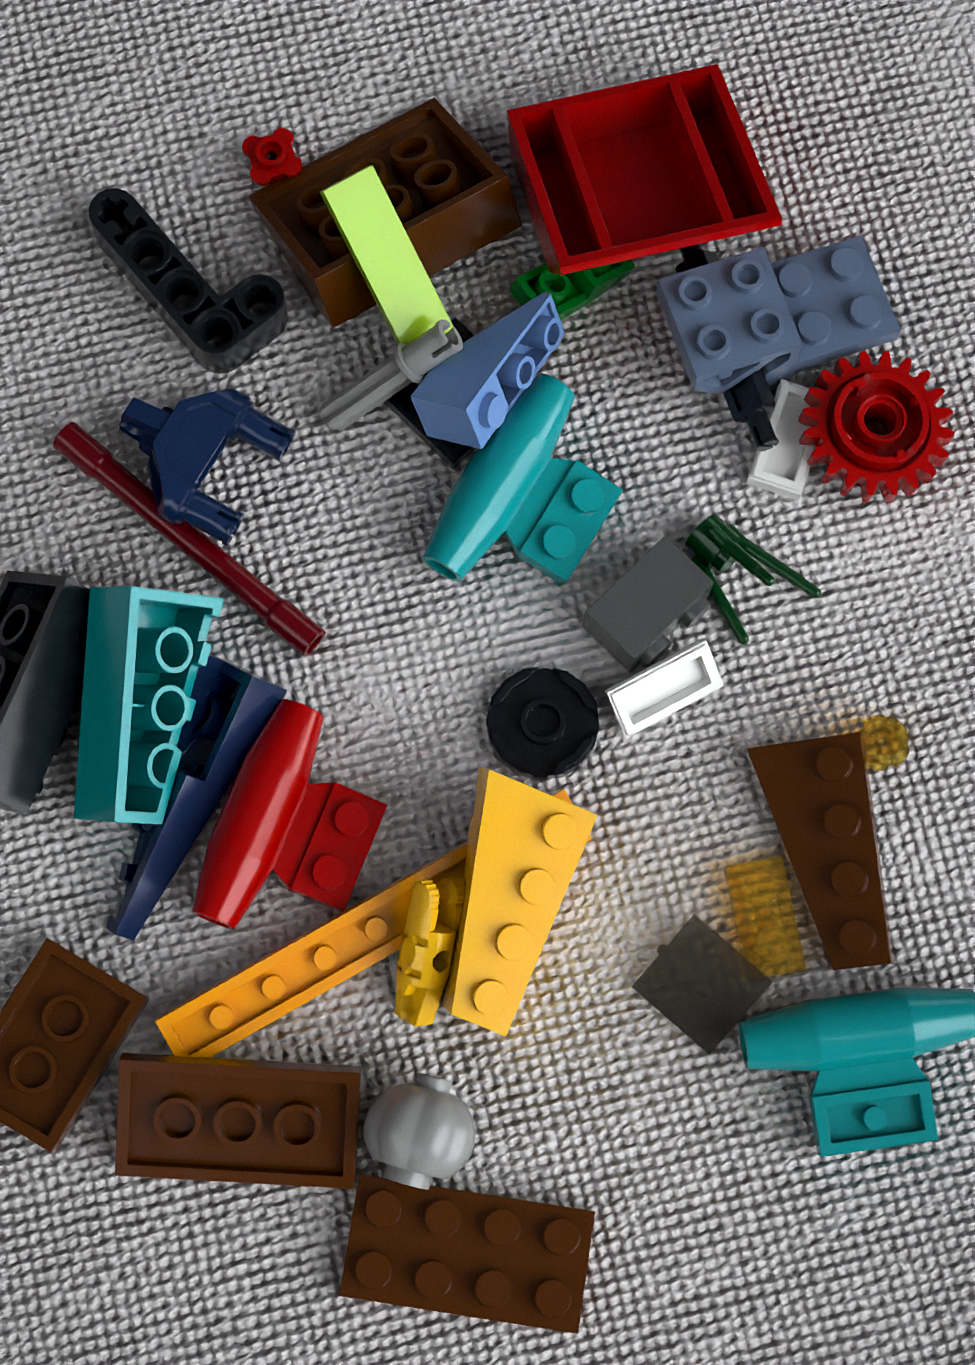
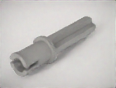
(406, 365)

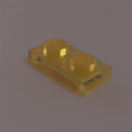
(765, 916)

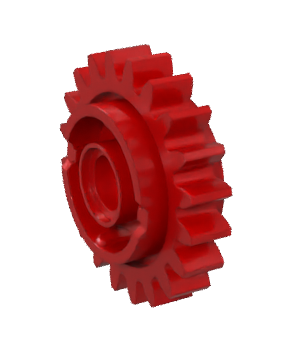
(852, 449)

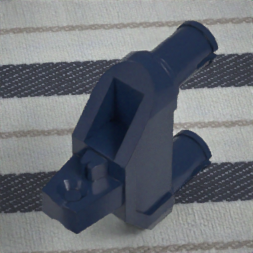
(186, 445)

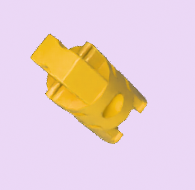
(427, 948)

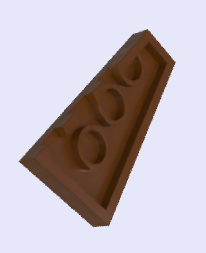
(829, 831)

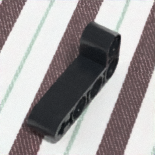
(178, 277)

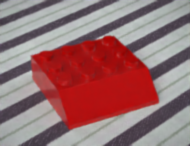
(638, 170)

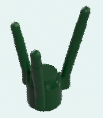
(720, 547)

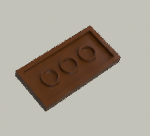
(237, 1120)
(468, 1254)

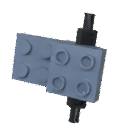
(760, 321)

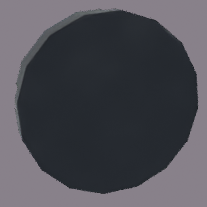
(542, 723)

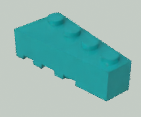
(137, 698)

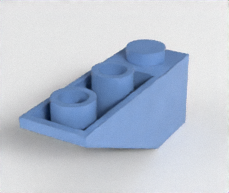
(478, 386)

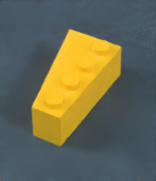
(514, 883)

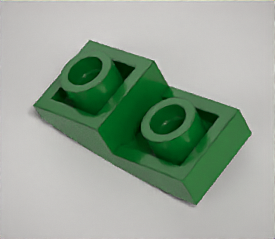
(569, 290)

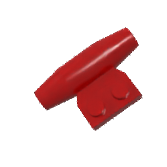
(281, 824)

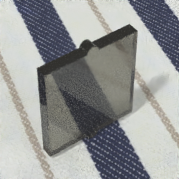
(702, 984)

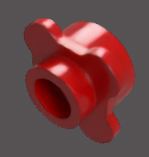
(268, 171)

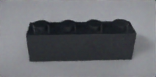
(39, 677)

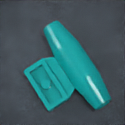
(517, 489)
(863, 1053)

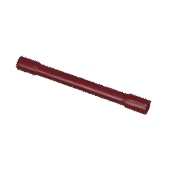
(278, 613)

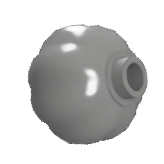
(419, 1131)

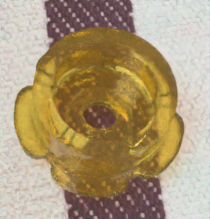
(895, 736)

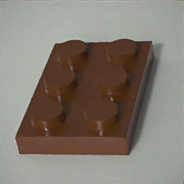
(59, 1041)

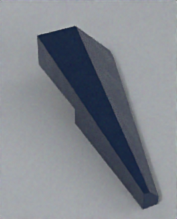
(224, 725)

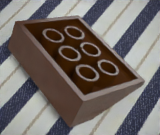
(437, 181)

